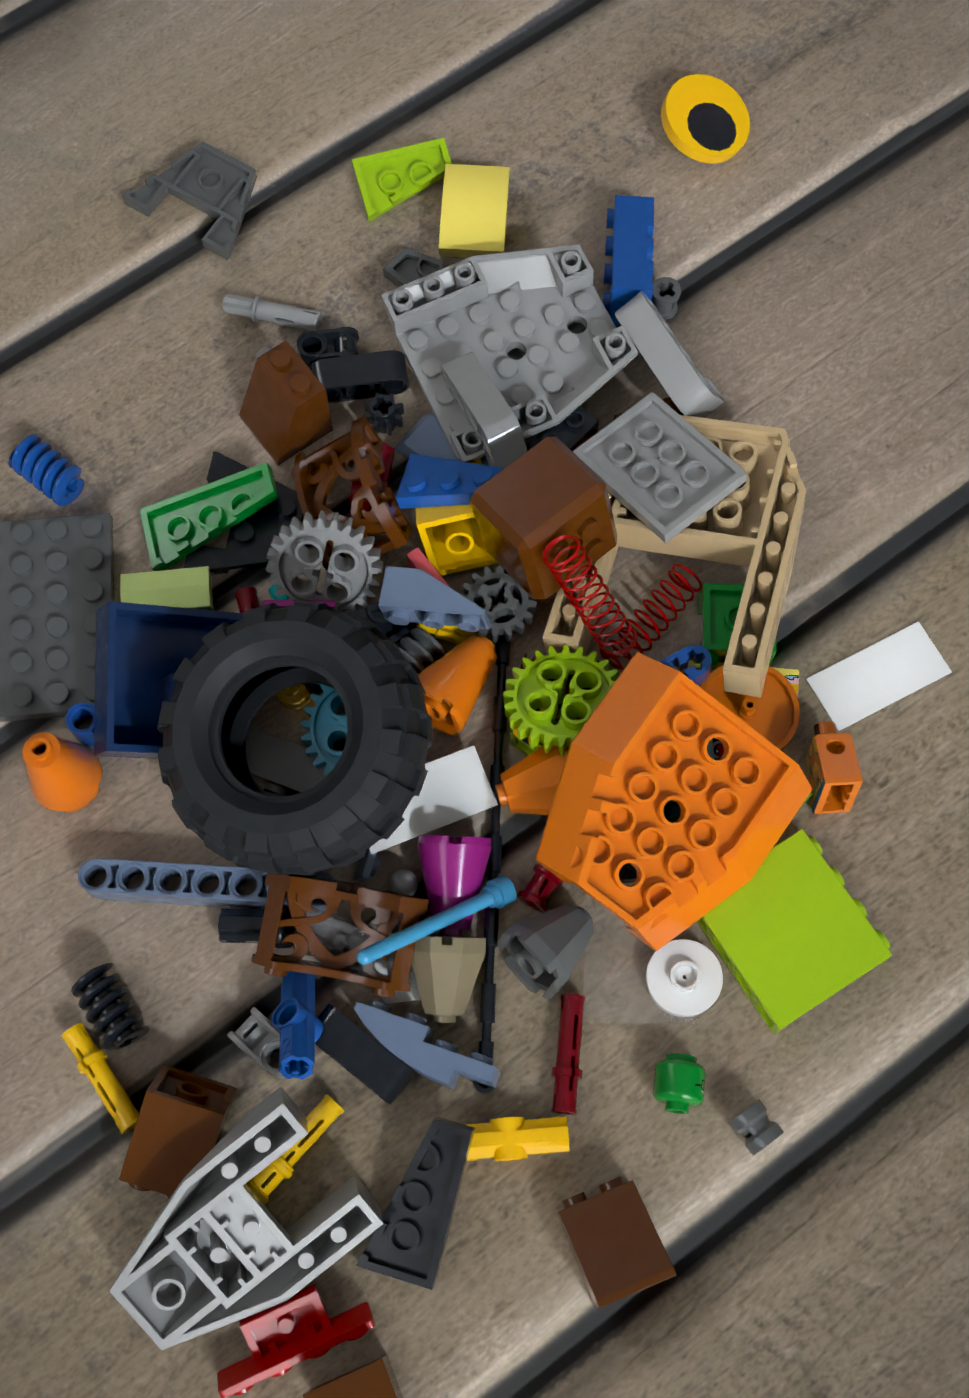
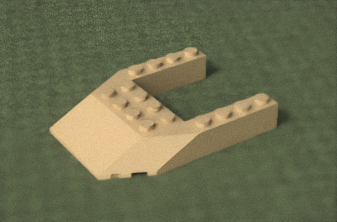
(747, 528)

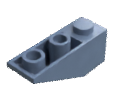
(420, 598)

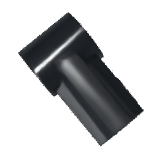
(246, 924)

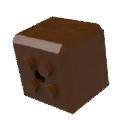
(534, 502)

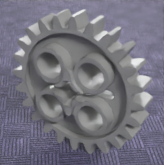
(291, 558)

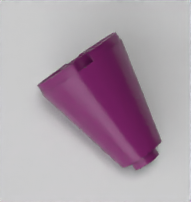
(452, 873)

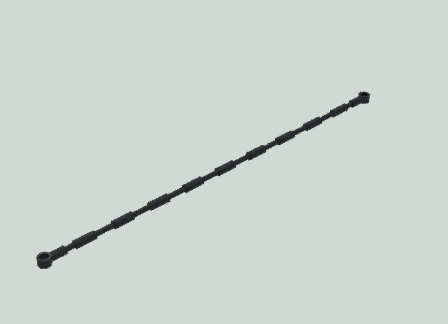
(493, 868)

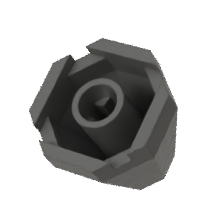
(547, 947)

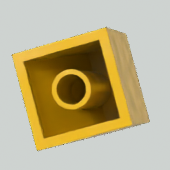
(452, 537)

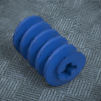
(47, 470)

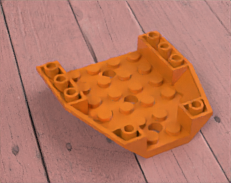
(622, 769)

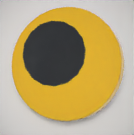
(705, 118)

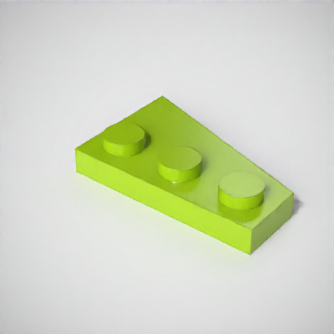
(399, 174)

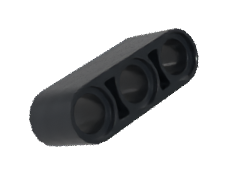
(362, 375)
(362, 1055)

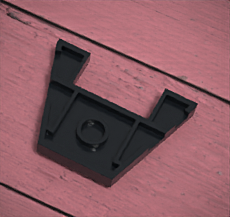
(252, 537)

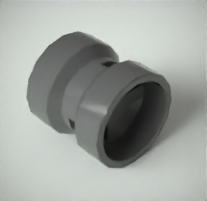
(756, 1127)

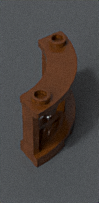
(318, 471)
(301, 892)

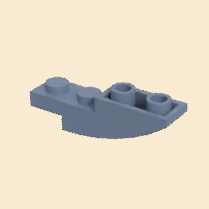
(411, 1043)

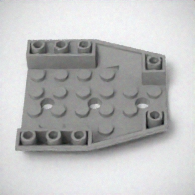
(503, 305)

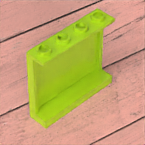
(794, 933)

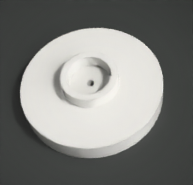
(679, 995)

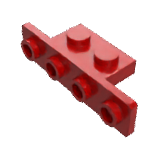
(289, 1336)

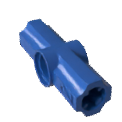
(297, 1025)

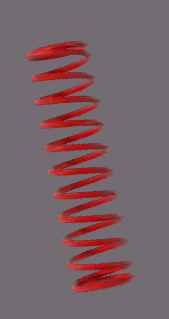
(587, 586)
(686, 586)

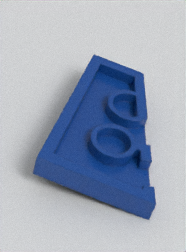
(440, 481)

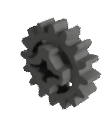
(507, 615)

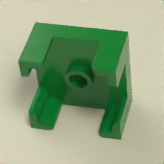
(719, 610)

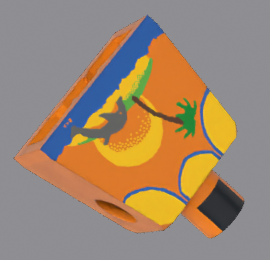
(832, 770)

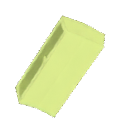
(169, 588)

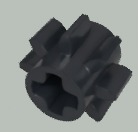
(391, 413)

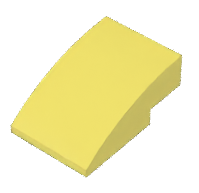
(473, 210)

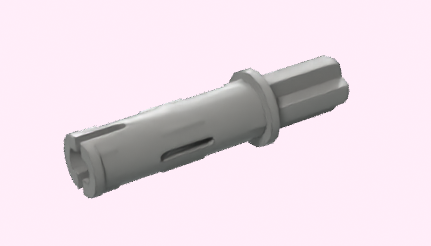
(272, 312)

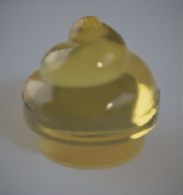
(294, 696)

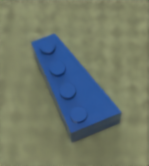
(629, 250)

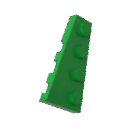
(199, 515)

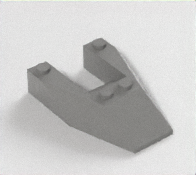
(219, 1248)

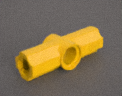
(517, 1138)

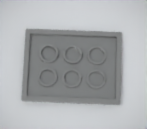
(660, 466)

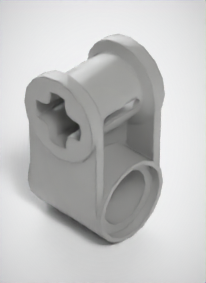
(258, 1041)

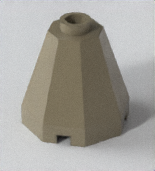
(447, 973)

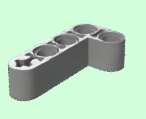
(667, 358)
(485, 410)

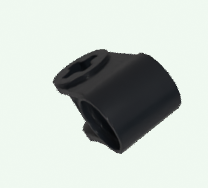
(327, 343)

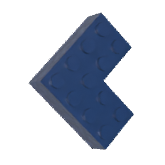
(134, 670)

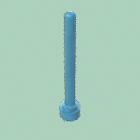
(497, 893)

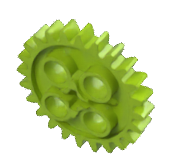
(532, 691)

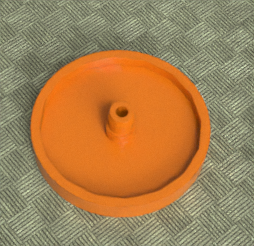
(771, 715)

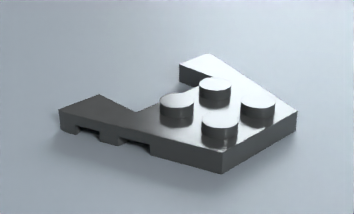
(207, 182)

